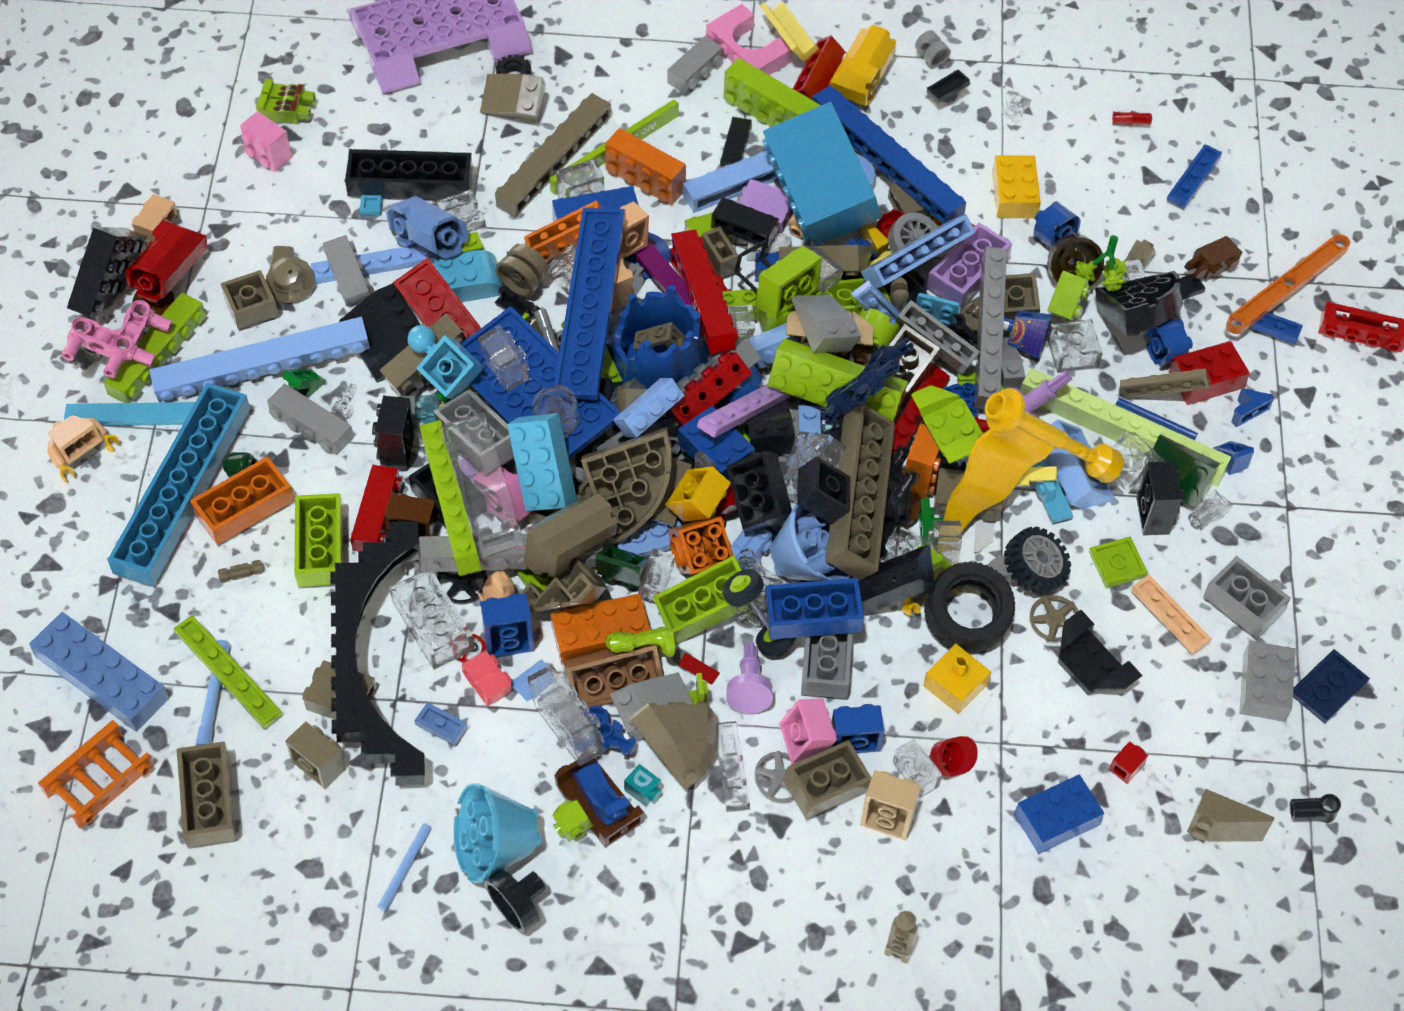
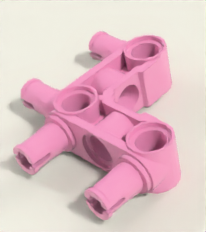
(107, 341)

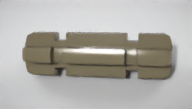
(240, 570)

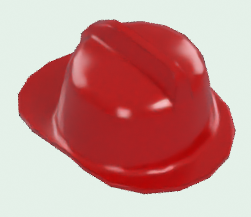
(954, 755)

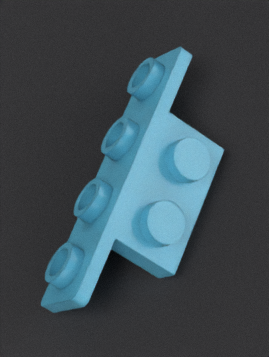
(1053, 497)

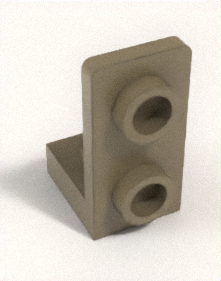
(658, 335)

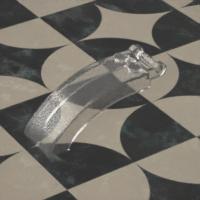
(482, 484)

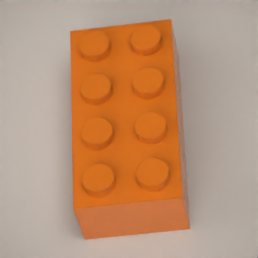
(645, 166)
(242, 500)
(585, 627)

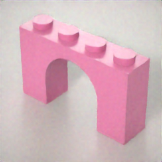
(737, 22)

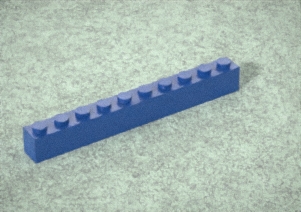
(894, 159)

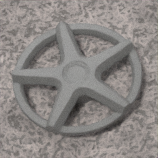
(775, 775)

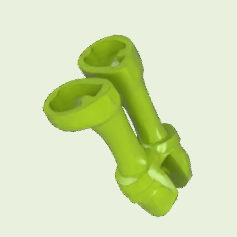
(626, 641)

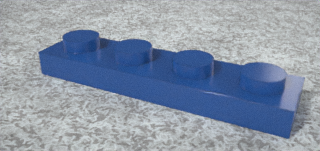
(1194, 176)

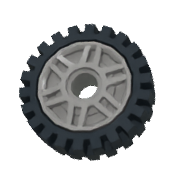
(1037, 560)

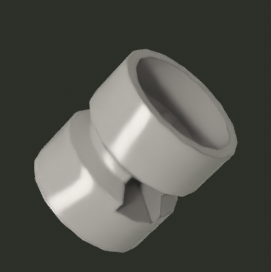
(932, 48)

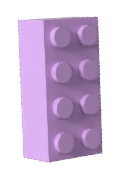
(959, 272)

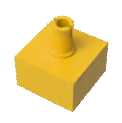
(957, 678)

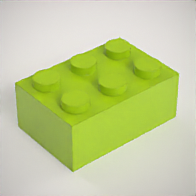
(788, 277)

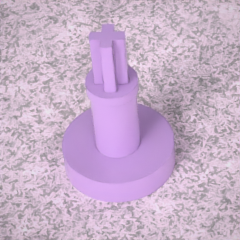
(1044, 392)
(749, 690)

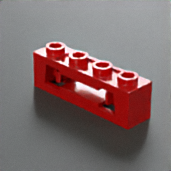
(1362, 327)

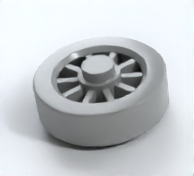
(904, 233)

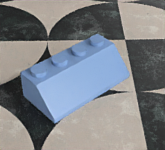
(1079, 487)

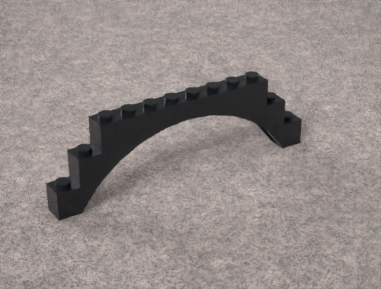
(355, 713)

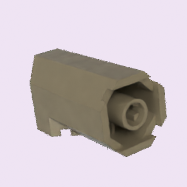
(568, 534)

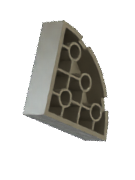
(631, 478)

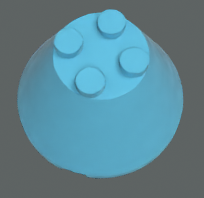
(492, 832)

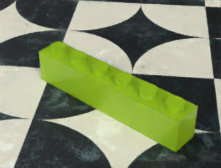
(133, 375)

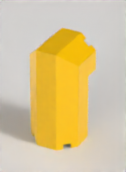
(864, 64)

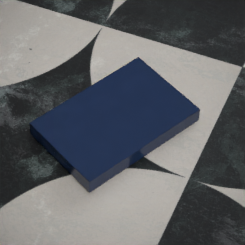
(1329, 686)

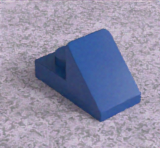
(1251, 405)

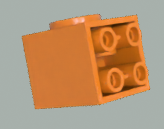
(699, 545)

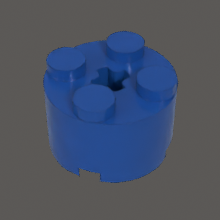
(1055, 223)
(1167, 341)

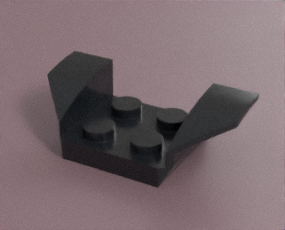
(1088, 659)

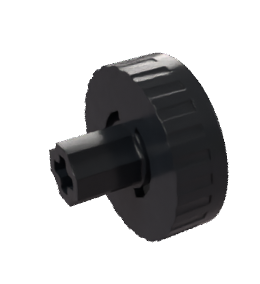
(515, 897)

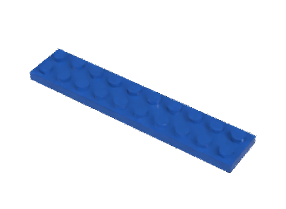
(590, 301)

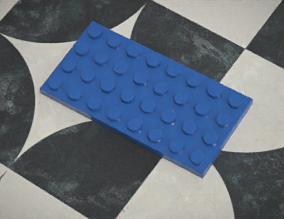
(542, 358)

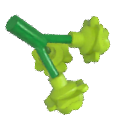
(1113, 270)

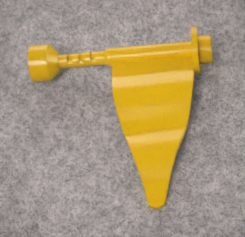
(1010, 449)

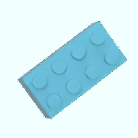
(542, 462)

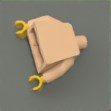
(73, 439)

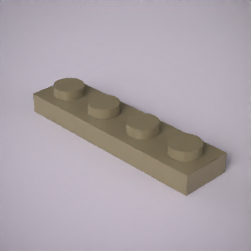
(1165, 383)

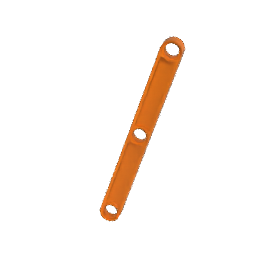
(1279, 291)

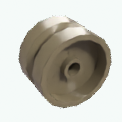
(522, 270)

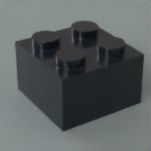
(823, 490)

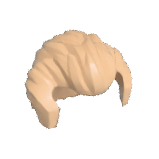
(497, 586)

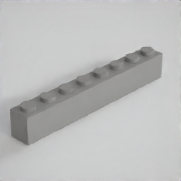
(990, 325)
(437, 555)

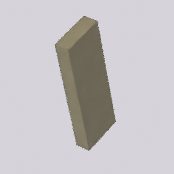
(663, 513)

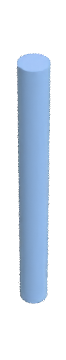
(404, 867)

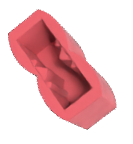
(486, 677)

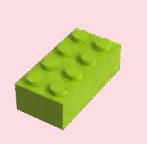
(317, 538)
(698, 601)

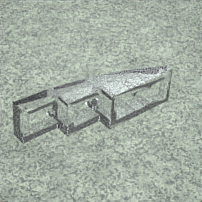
(732, 767)

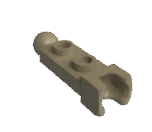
(902, 936)

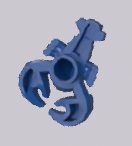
(611, 733)

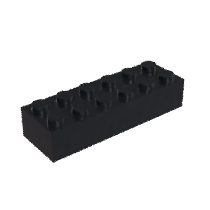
(408, 173)

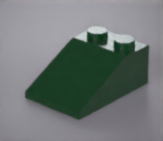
(1195, 468)
(621, 566)

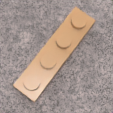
(1171, 614)

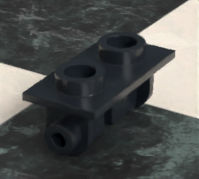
(518, 303)

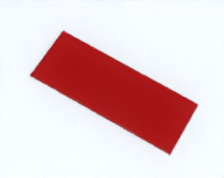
(696, 666)

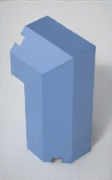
(427, 226)

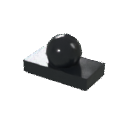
(948, 87)

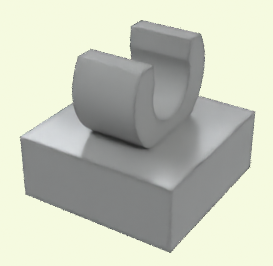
(411, 560)

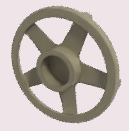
(1054, 617)

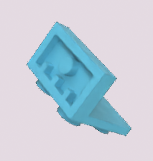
(939, 308)

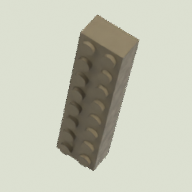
(857, 536)

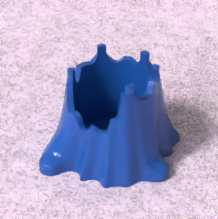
(657, 362)

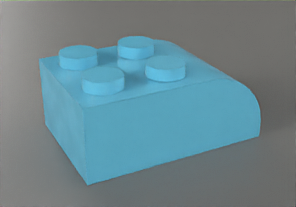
(470, 274)

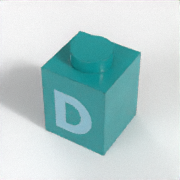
(643, 785)

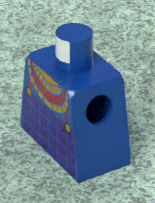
(1028, 331)

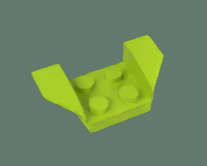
(948, 421)

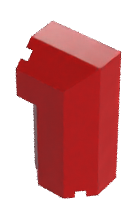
(165, 260)

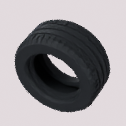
(977, 577)

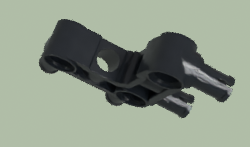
(898, 496)

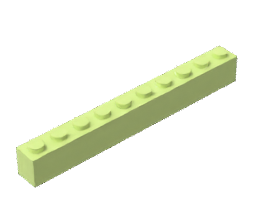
(1113, 420)

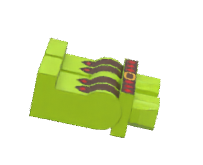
(285, 102)

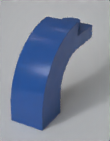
(599, 794)

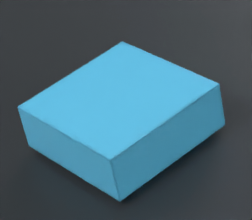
(371, 205)

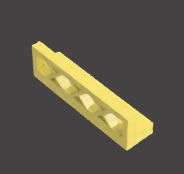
(791, 30)

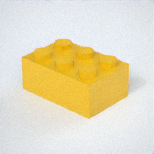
(1016, 186)

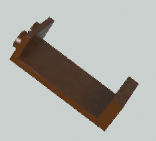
(605, 833)

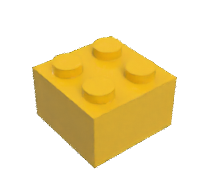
(698, 494)

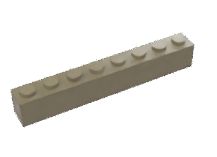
(552, 155)

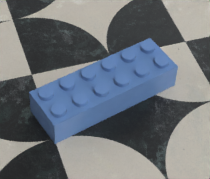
(99, 671)

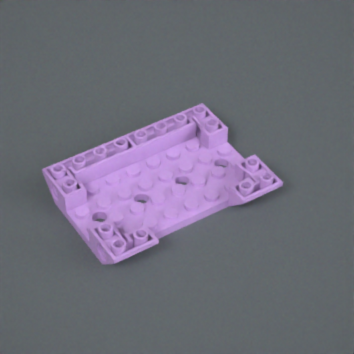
(403, 40)

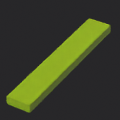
(228, 672)

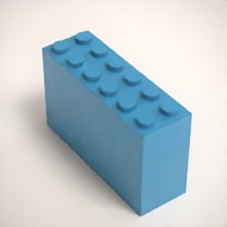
(820, 175)

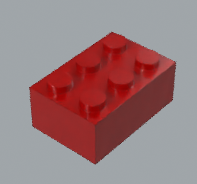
(1223, 366)

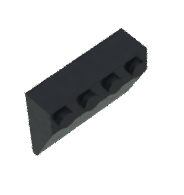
(387, 327)

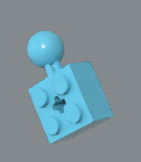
(440, 357)

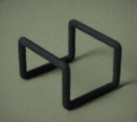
(736, 270)

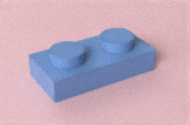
(441, 723)

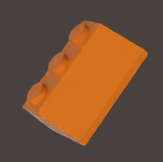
(925, 461)

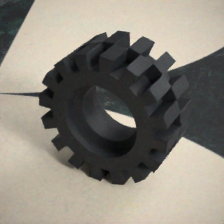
(513, 64)

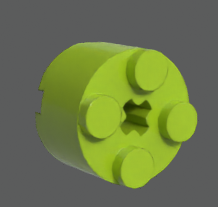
(883, 330)

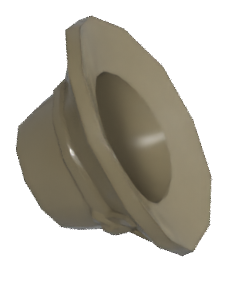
(290, 287)

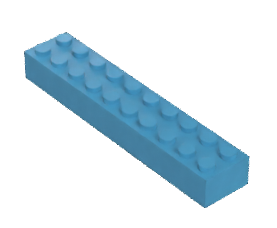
(180, 477)

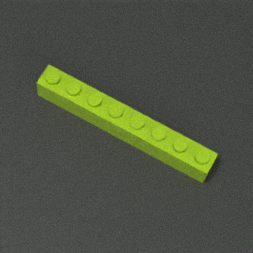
(450, 499)

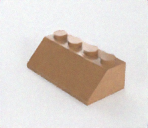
(605, 672)

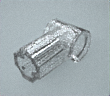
(1213, 506)

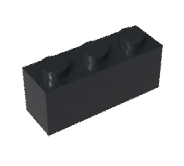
(744, 222)

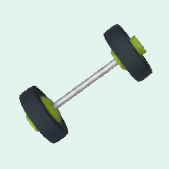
(744, 589)

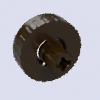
(1064, 250)

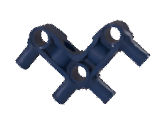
(869, 382)

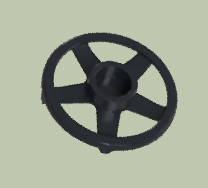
(462, 583)

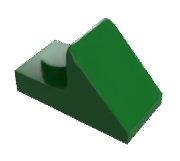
(304, 381)
(926, 519)

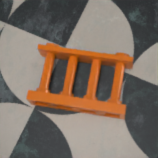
(89, 753)

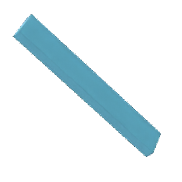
(132, 413)

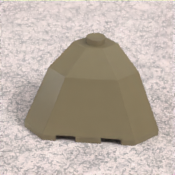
(574, 588)
(680, 736)

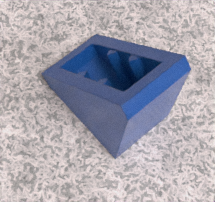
(1240, 455)

